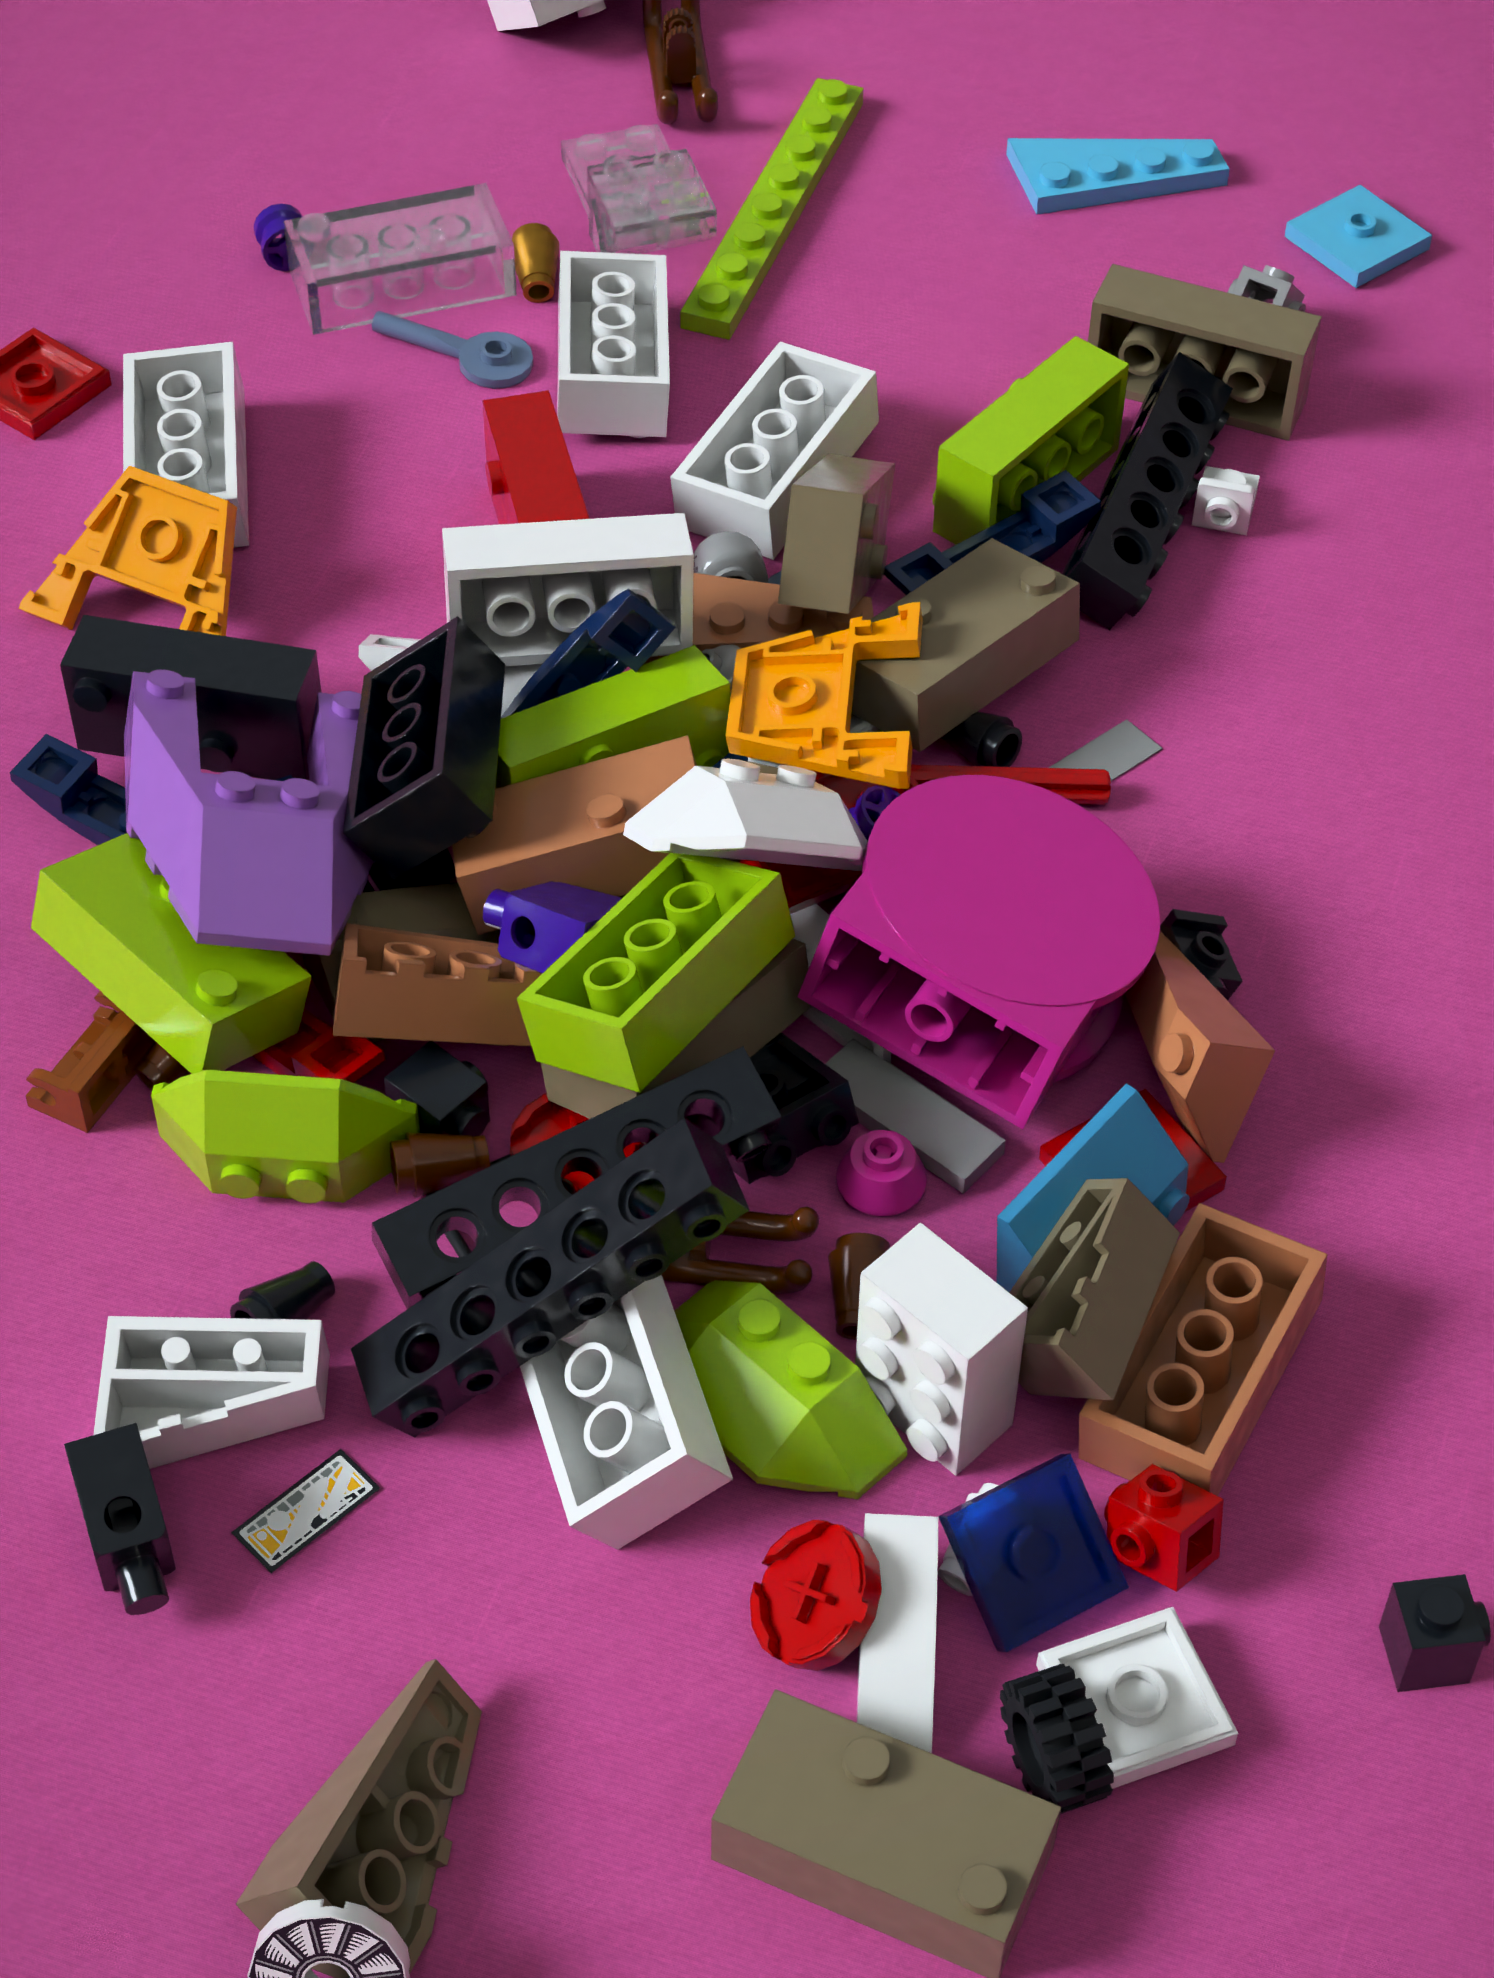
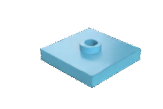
(1358, 236)

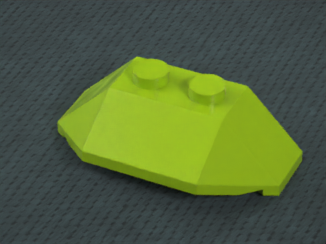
(281, 1133)
(784, 1395)

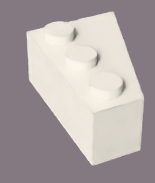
(210, 1381)

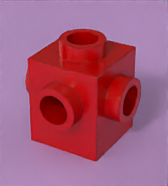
(1164, 1526)

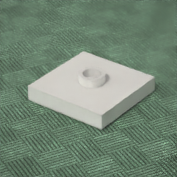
(1148, 1694)

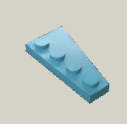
(1094, 172)

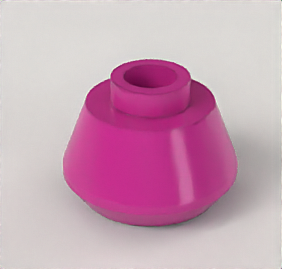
(881, 1174)

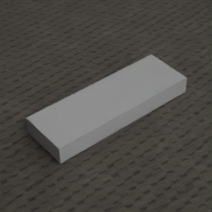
(942, 1135)

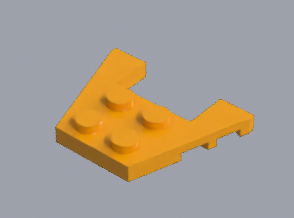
(154, 541)
(797, 700)

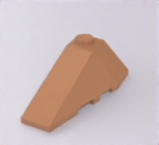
(1199, 1048)

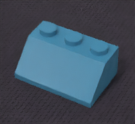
(1115, 1143)

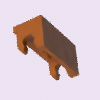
(91, 1070)

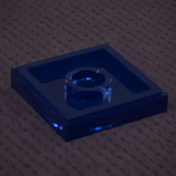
(1033, 1552)

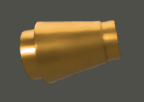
(536, 260)

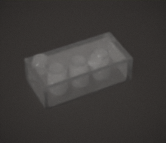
(400, 257)

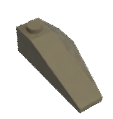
(379, 1817)

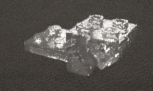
(639, 191)

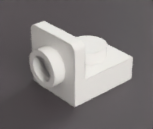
(1225, 500)

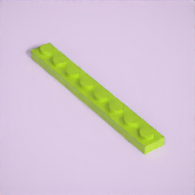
(771, 209)

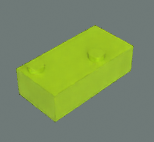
(1045, 423)
(619, 715)
(127, 939)
(656, 969)

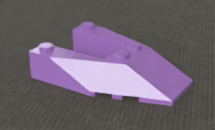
(240, 852)

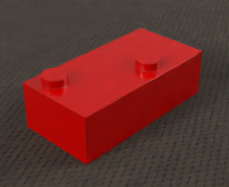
(529, 461)

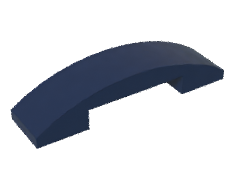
(1046, 522)
(604, 645)
(71, 790)

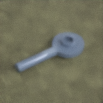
(484, 359)

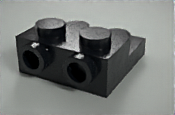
(812, 1102)

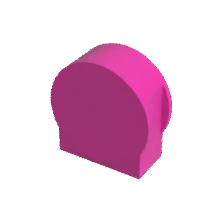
(988, 938)

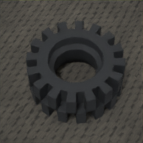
(1057, 1738)

